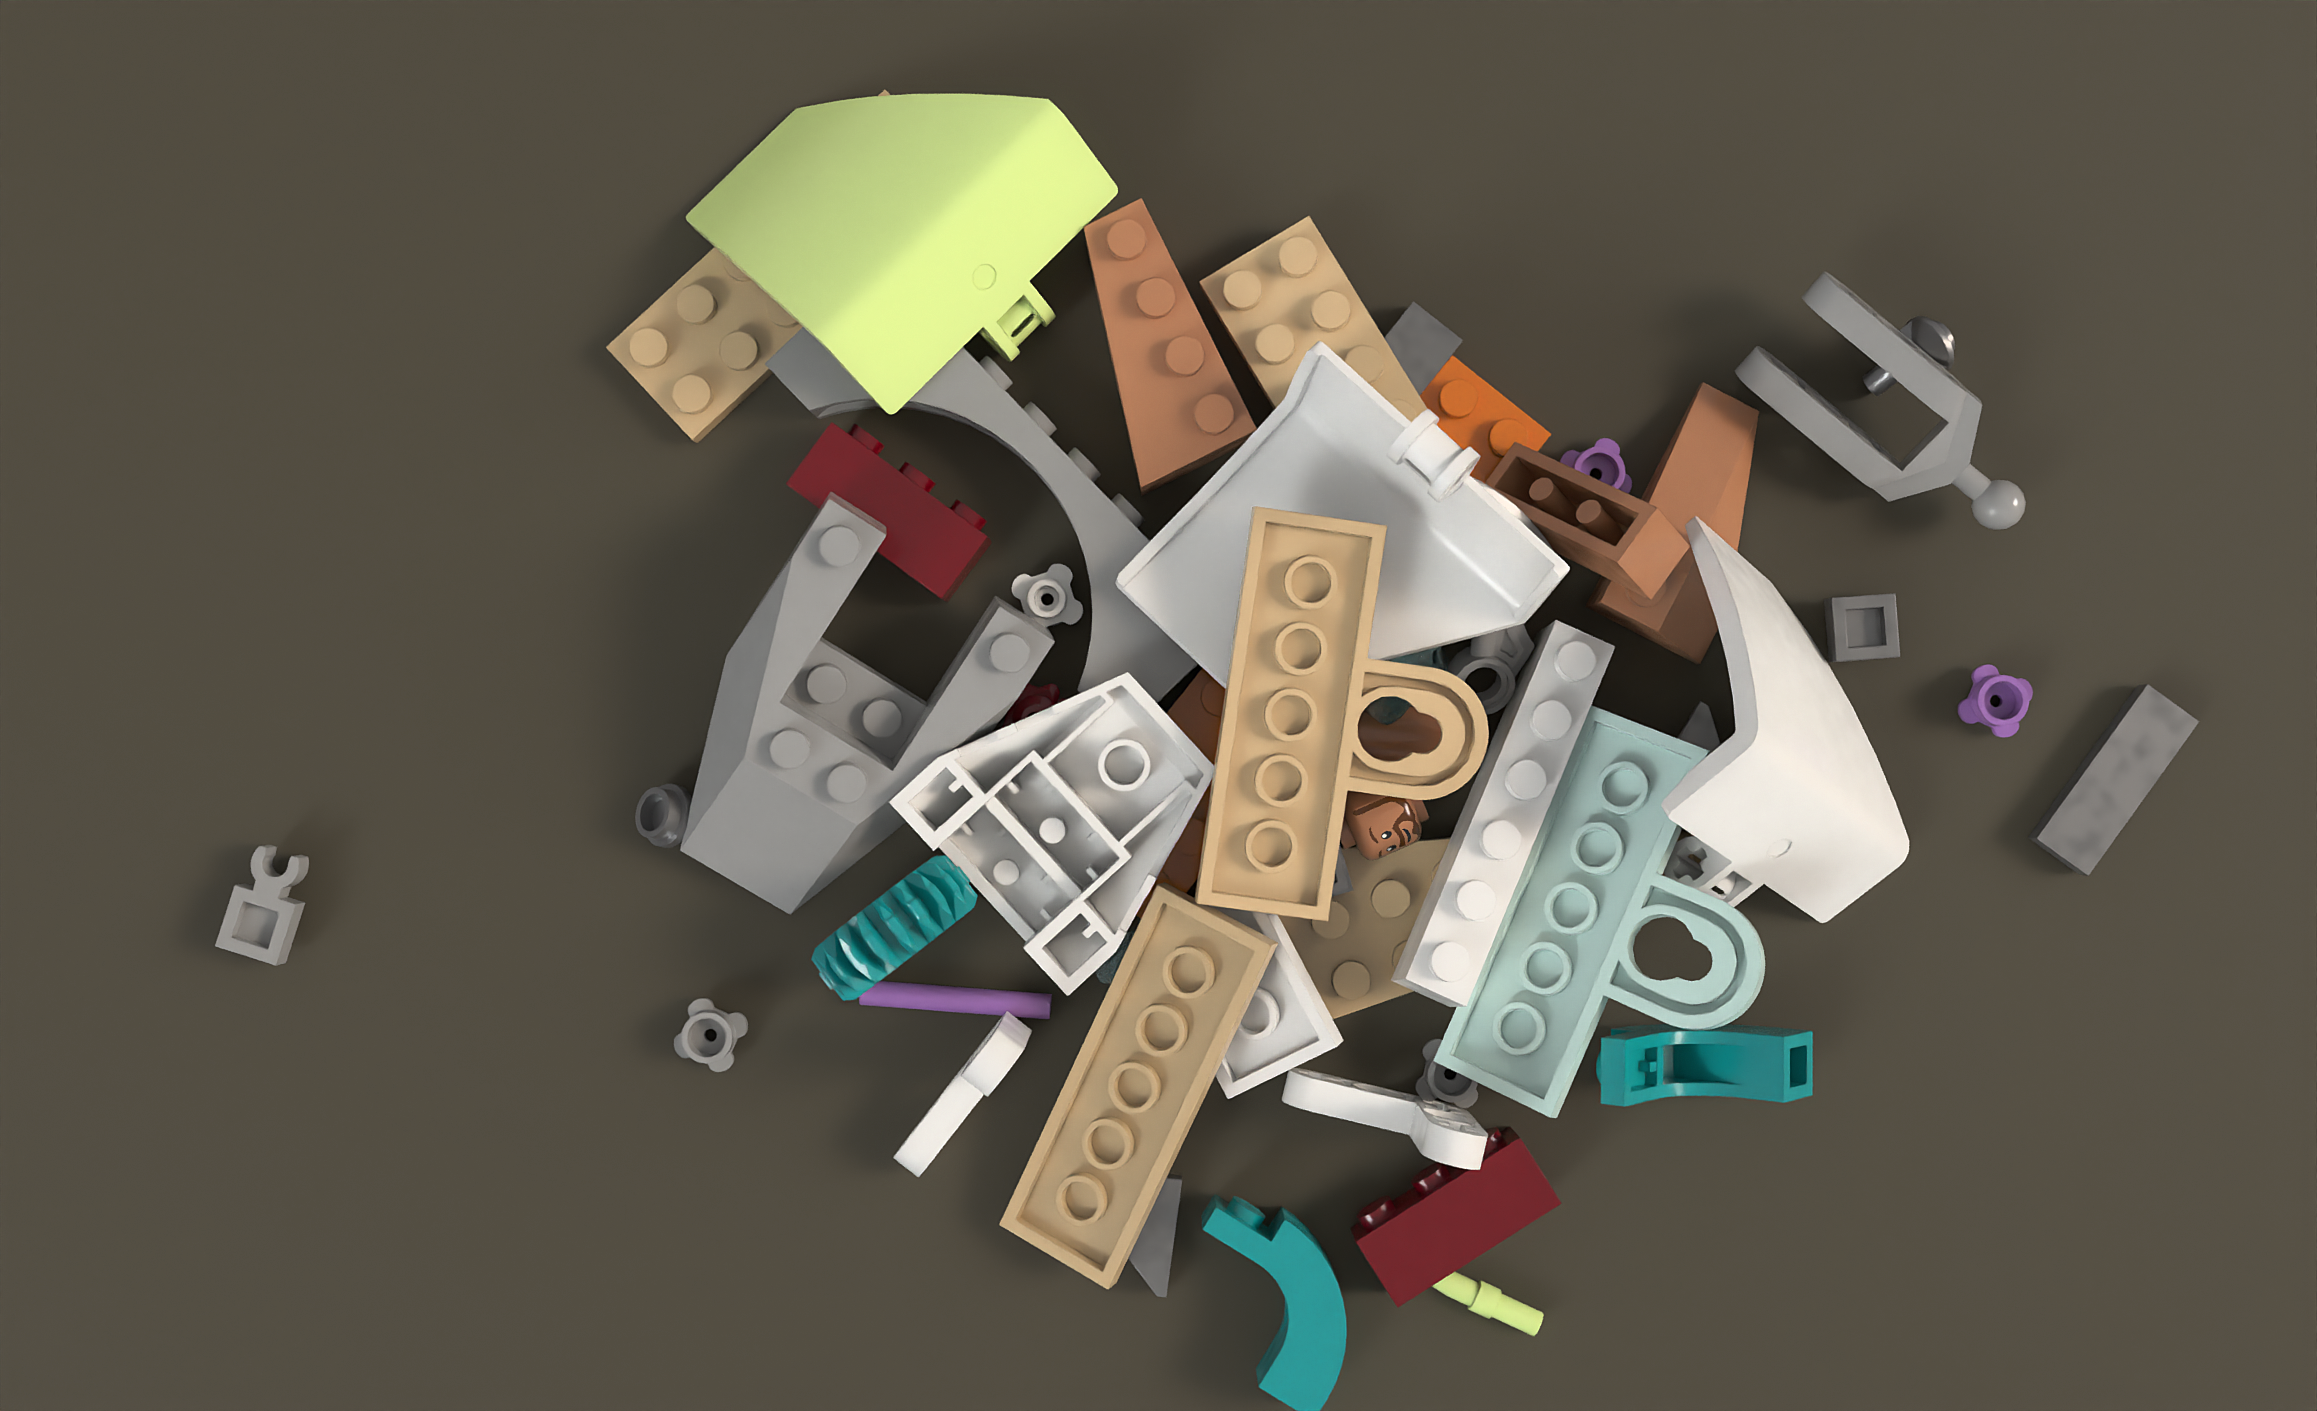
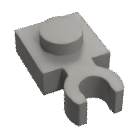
(262, 916)

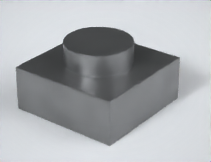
(1862, 627)

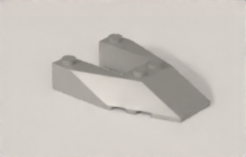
(819, 742)

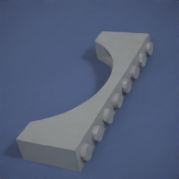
(1106, 528)

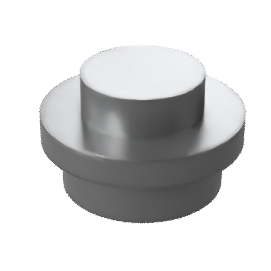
(663, 814)

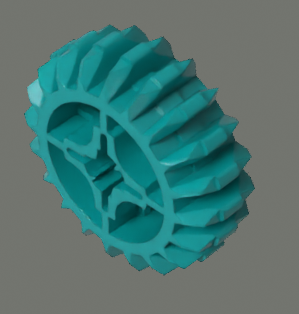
(894, 927)

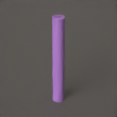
(958, 999)

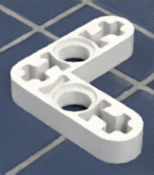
(975, 1079)
(1436, 1127)

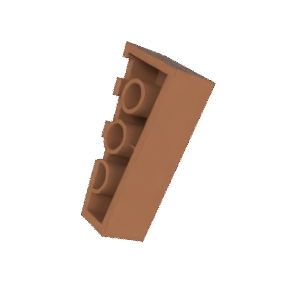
(1165, 364)

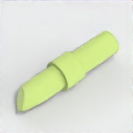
(1490, 1302)

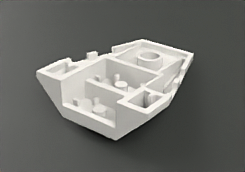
(1065, 819)

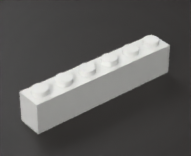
(1503, 815)

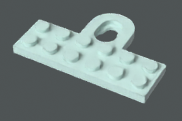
(1577, 918)

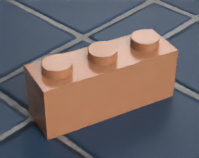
(1591, 520)

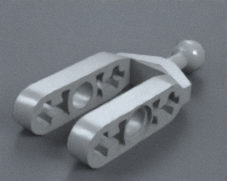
(1936, 461)

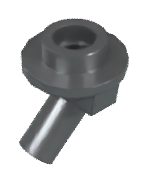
(1928, 335)

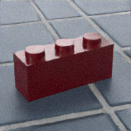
(923, 535)
(1452, 1216)

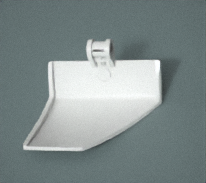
(1343, 452)
(1797, 784)

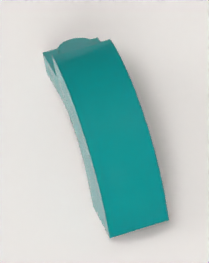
(1723, 1061)
(1311, 1340)

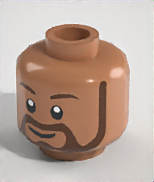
(1381, 823)

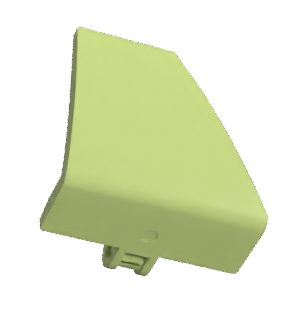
(908, 225)

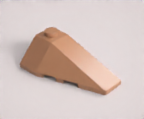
(1702, 477)

